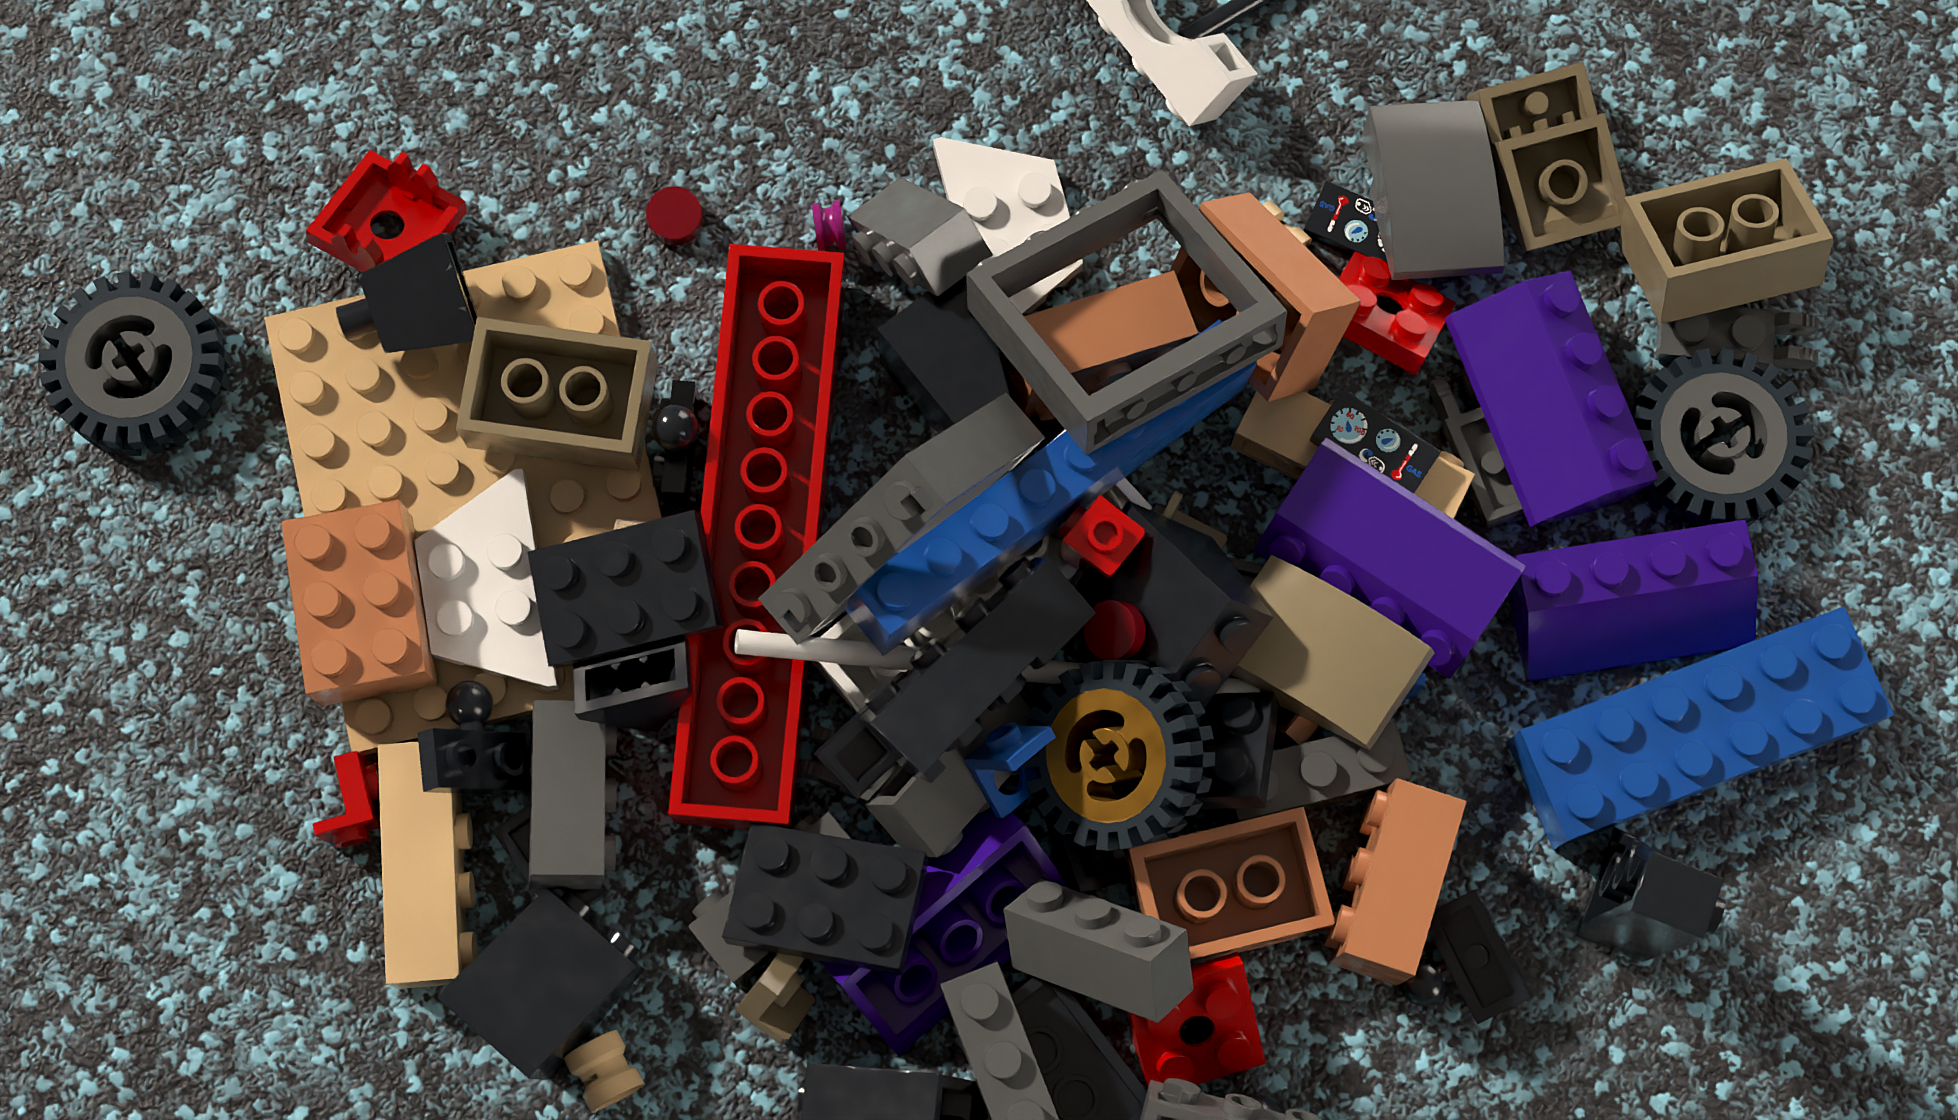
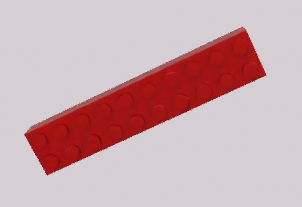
(759, 517)

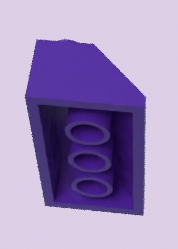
(1551, 399)
(1391, 553)
(1635, 600)
(955, 927)

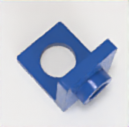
(1007, 750)

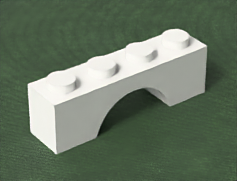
(1193, 75)

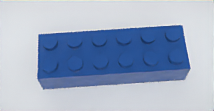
(1698, 727)

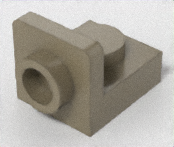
(777, 1000)

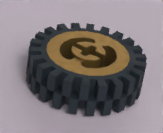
(1156, 736)

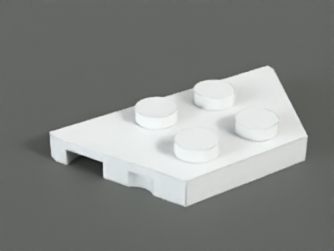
(1008, 201)
(482, 586)

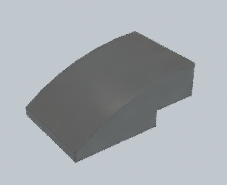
(1434, 189)

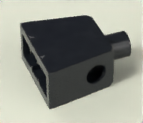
(414, 300)

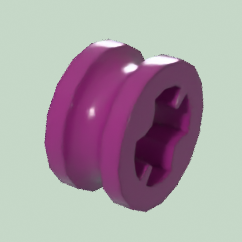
(829, 226)

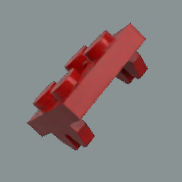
(379, 189)
(1399, 337)
(1234, 1044)

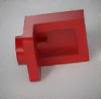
(1099, 536)
(360, 795)

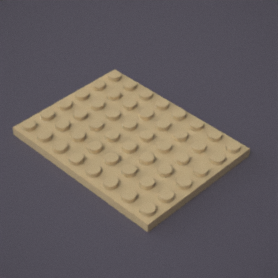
(386, 431)

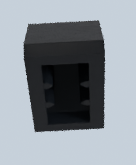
(634, 686)

